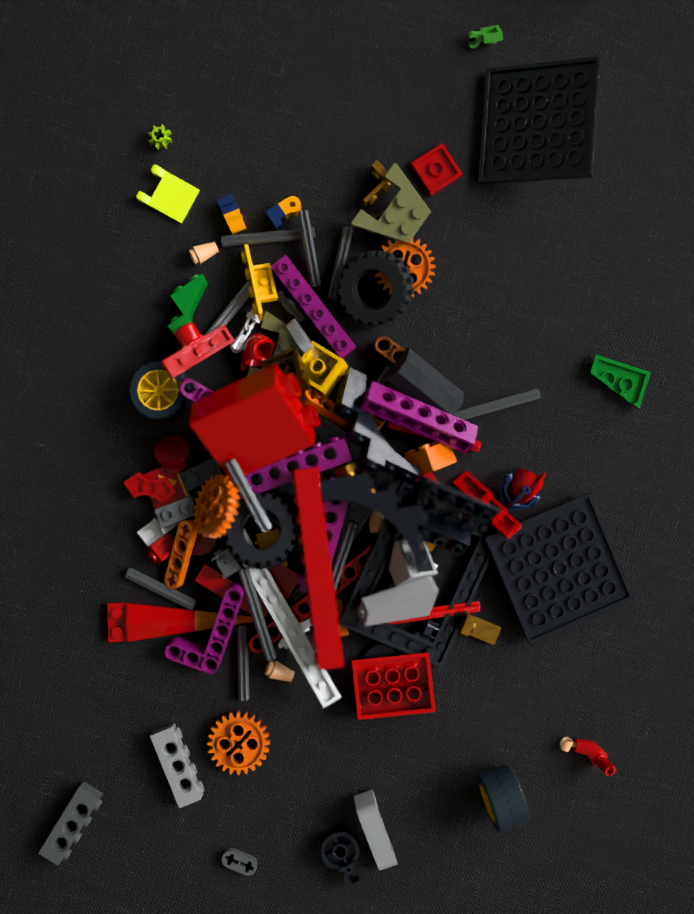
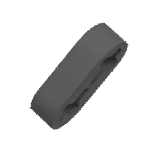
(239, 857)

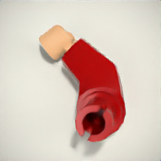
(594, 753)

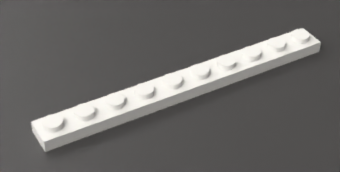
(292, 632)

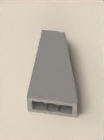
(399, 603)

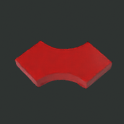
(141, 485)

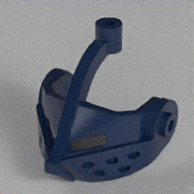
(512, 505)

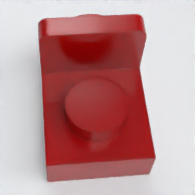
(161, 549)

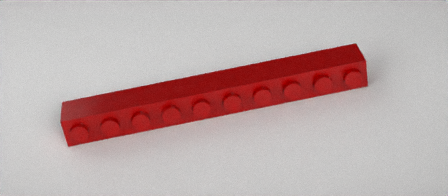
(319, 568)

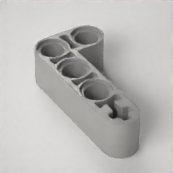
(375, 830)

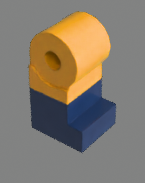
(282, 211)
(231, 213)

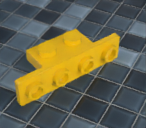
(261, 282)

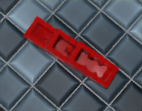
(503, 521)
(216, 583)

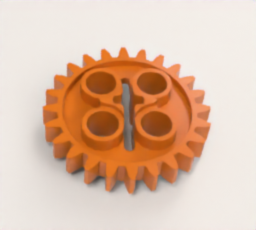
(421, 271)
(215, 506)
(251, 754)

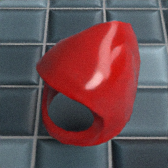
(255, 350)
(525, 478)

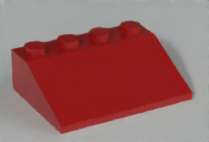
(393, 686)

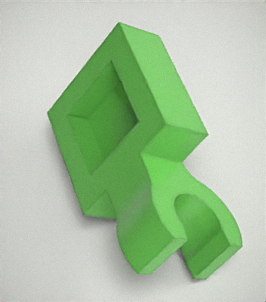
(487, 34)

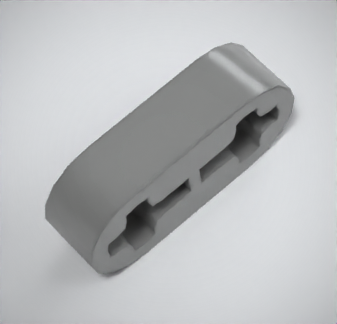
(299, 335)

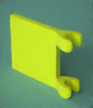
(171, 196)

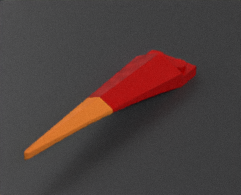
(142, 621)

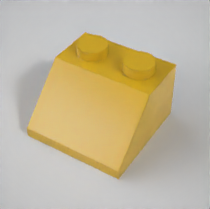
(323, 368)

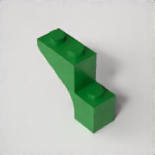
(187, 299)

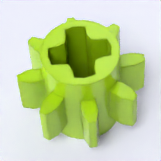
(163, 141)

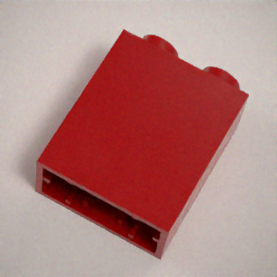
(255, 420)

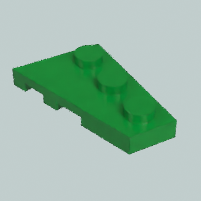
(621, 378)

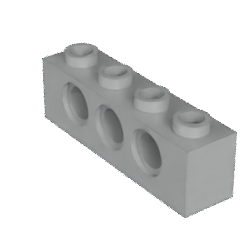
(183, 794)

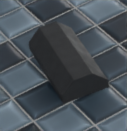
(422, 382)

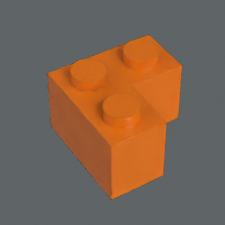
(431, 458)

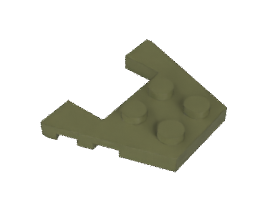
(403, 214)
(285, 338)

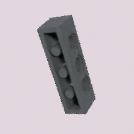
(53, 848)

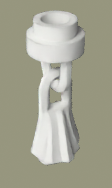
(238, 345)

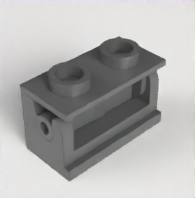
(174, 513)
(226, 562)

